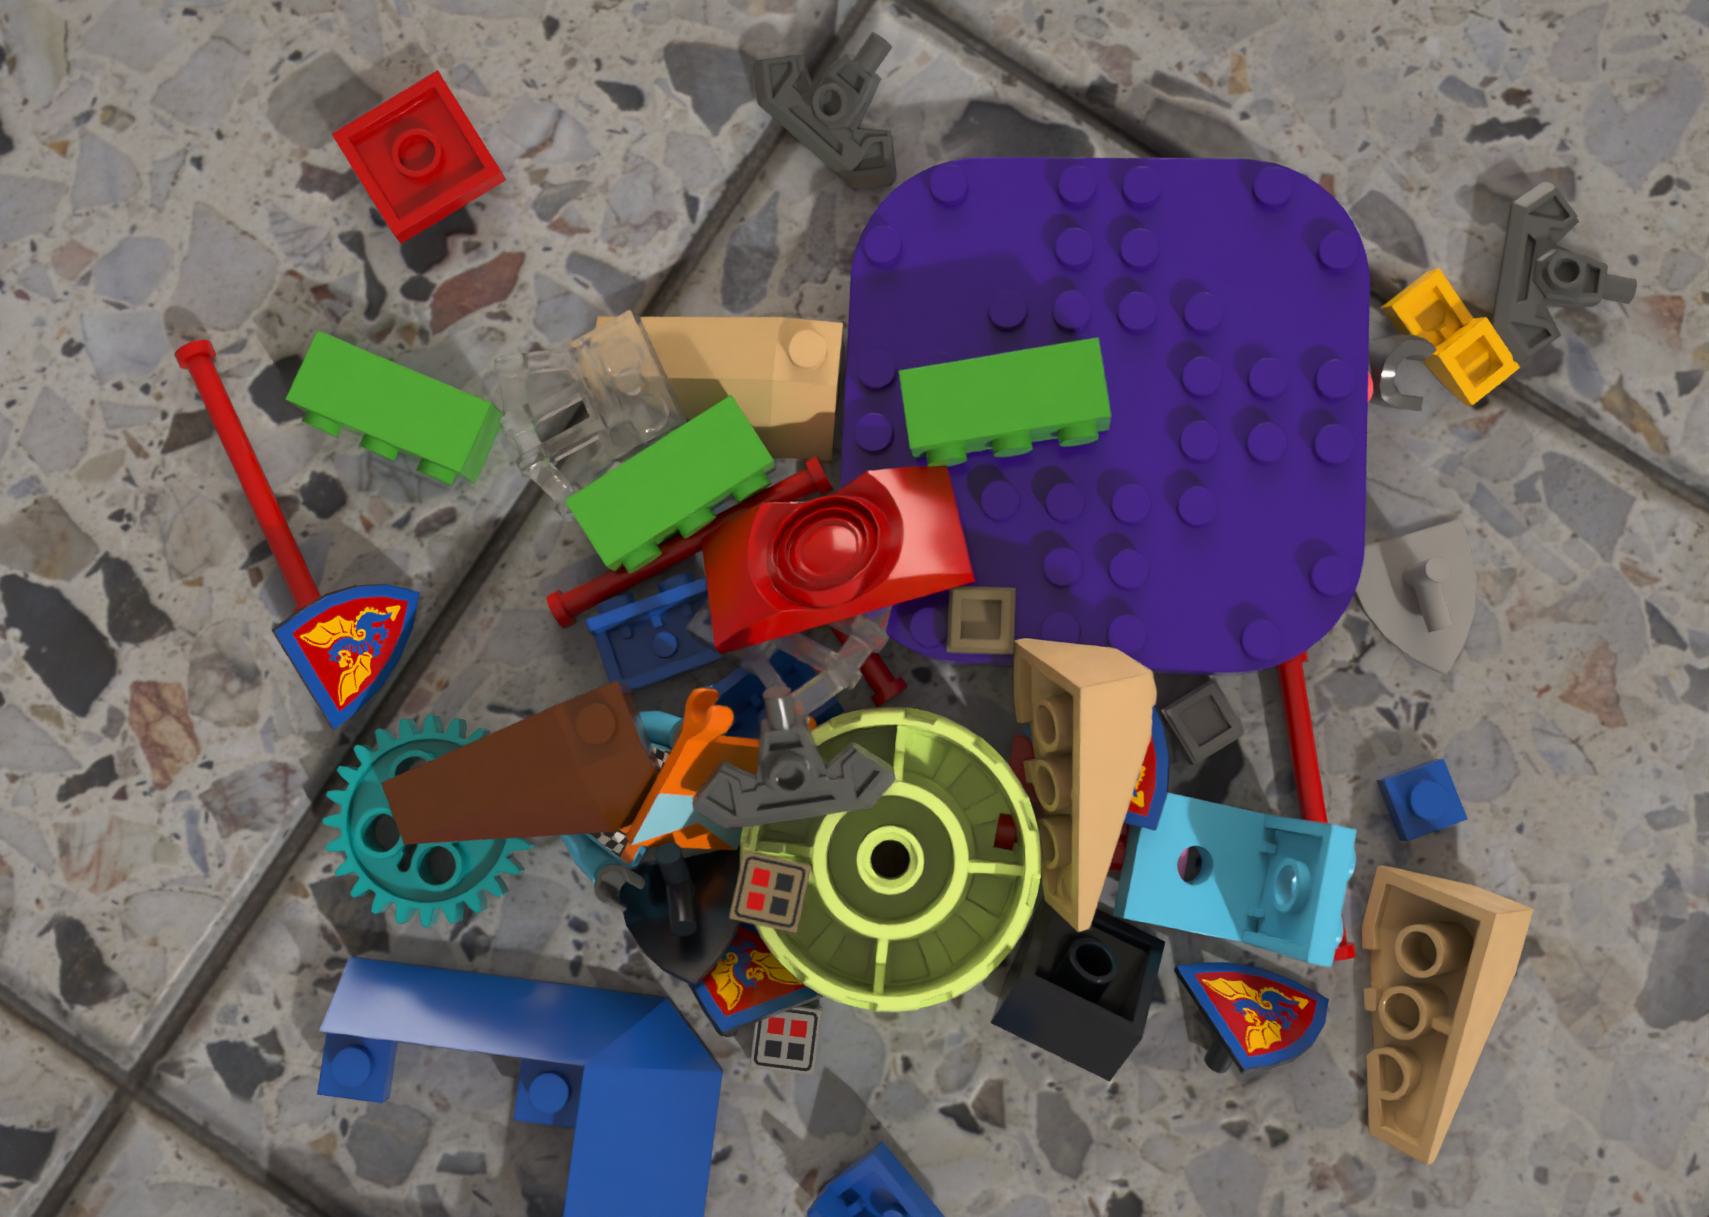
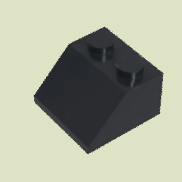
(1081, 990)

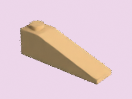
(774, 367)
(1089, 742)
(1436, 986)

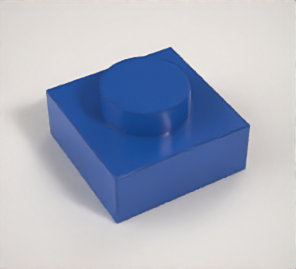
(1422, 800)

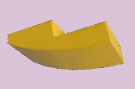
(1469, 350)

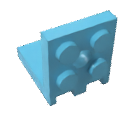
(1259, 879)

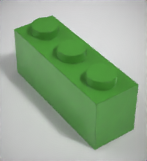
(1006, 402)
(394, 410)
(673, 487)

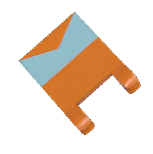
(668, 808)

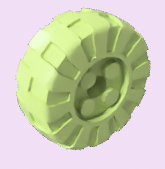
(957, 902)

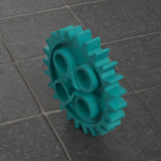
(378, 869)

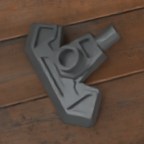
(830, 112)
(1545, 275)
(791, 775)

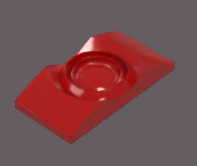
(834, 556)

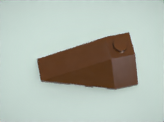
(548, 775)

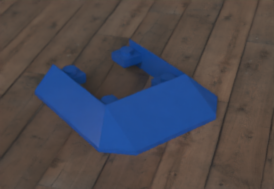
(591, 1061)

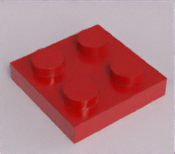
(418, 157)

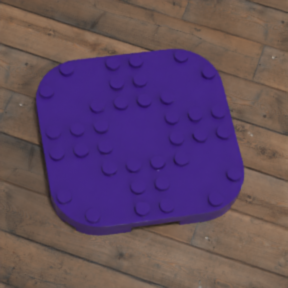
(1235, 366)

